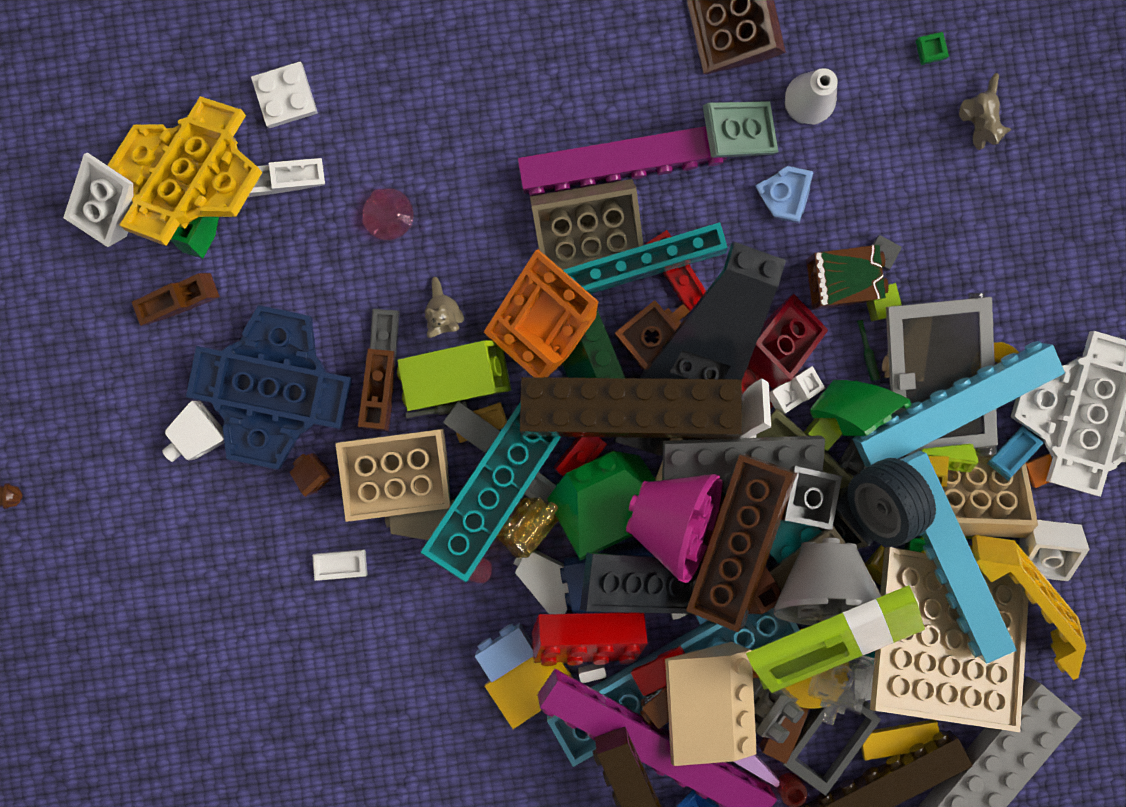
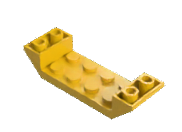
(1004, 556)

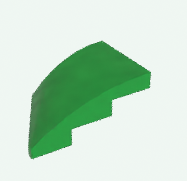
(858, 406)

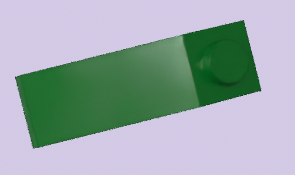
(196, 237)

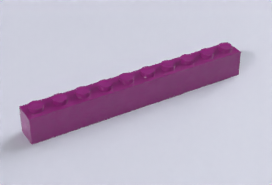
(598, 715)

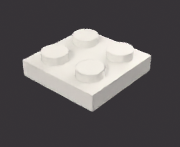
(284, 95)

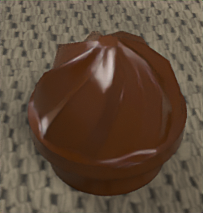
(10, 495)

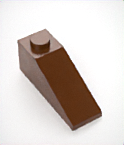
(377, 391)

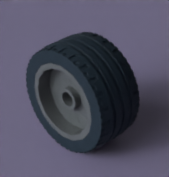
(891, 502)

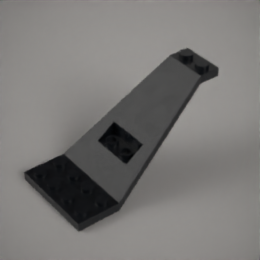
(719, 328)

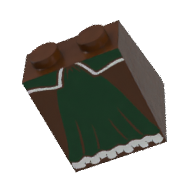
(846, 277)

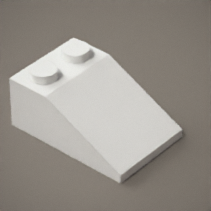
(99, 201)

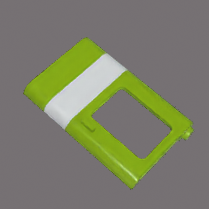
(837, 640)

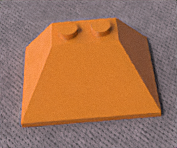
(542, 317)

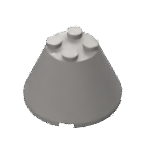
(825, 583)

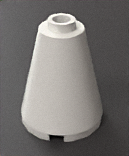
(812, 96)

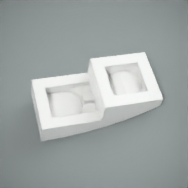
(796, 391)

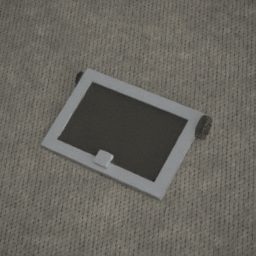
(937, 346)

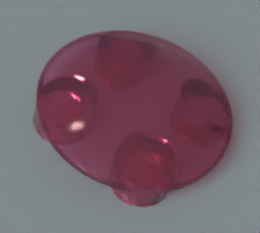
(387, 214)

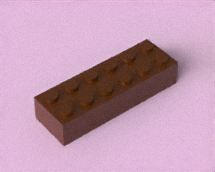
(741, 542)

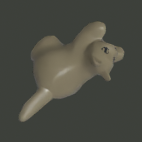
(984, 113)
(441, 312)

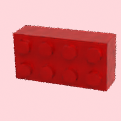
(588, 638)

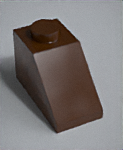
(310, 474)

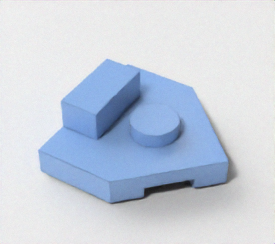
(786, 193)

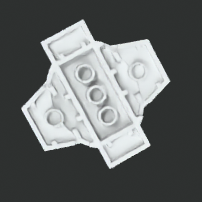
(1082, 415)

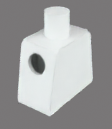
(193, 433)

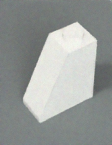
(543, 579)

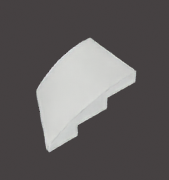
(755, 409)

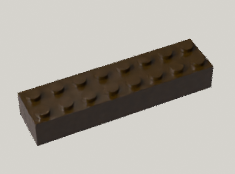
(631, 408)

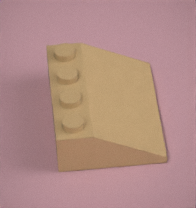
(394, 475)
(990, 503)
(711, 705)

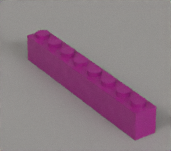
(615, 160)

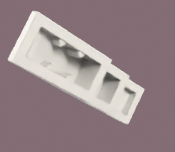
(289, 176)

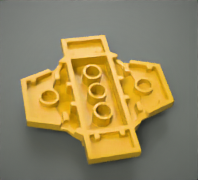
(185, 171)

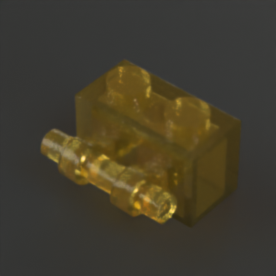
(528, 526)

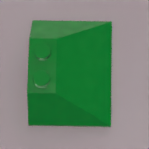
(597, 499)

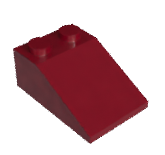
(786, 342)

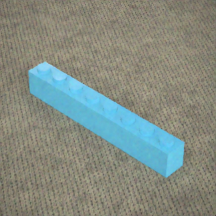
(961, 403)
(961, 574)

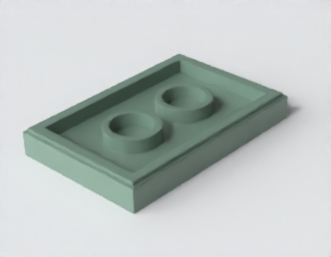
(740, 129)

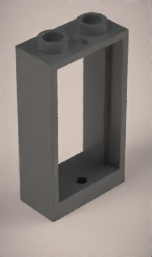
(811, 724)

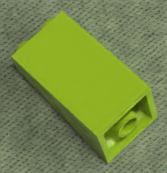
(453, 375)

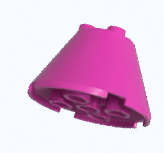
(674, 519)

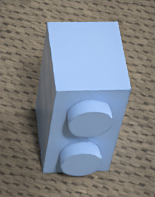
(504, 652)

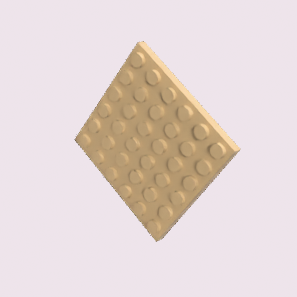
(934, 670)

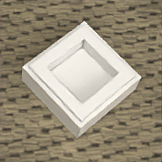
(591, 673)

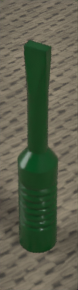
(868, 354)

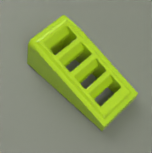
(961, 457)

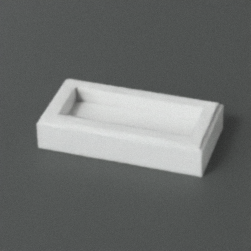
(339, 564)

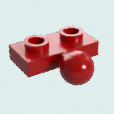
(579, 453)

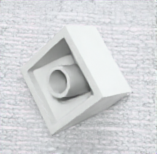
(1056, 548)

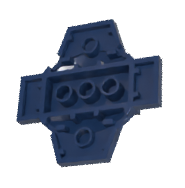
(269, 387)

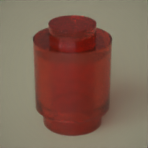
(792, 790)

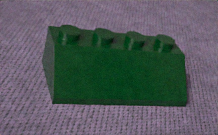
(593, 355)

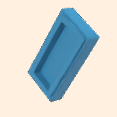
(1015, 453)

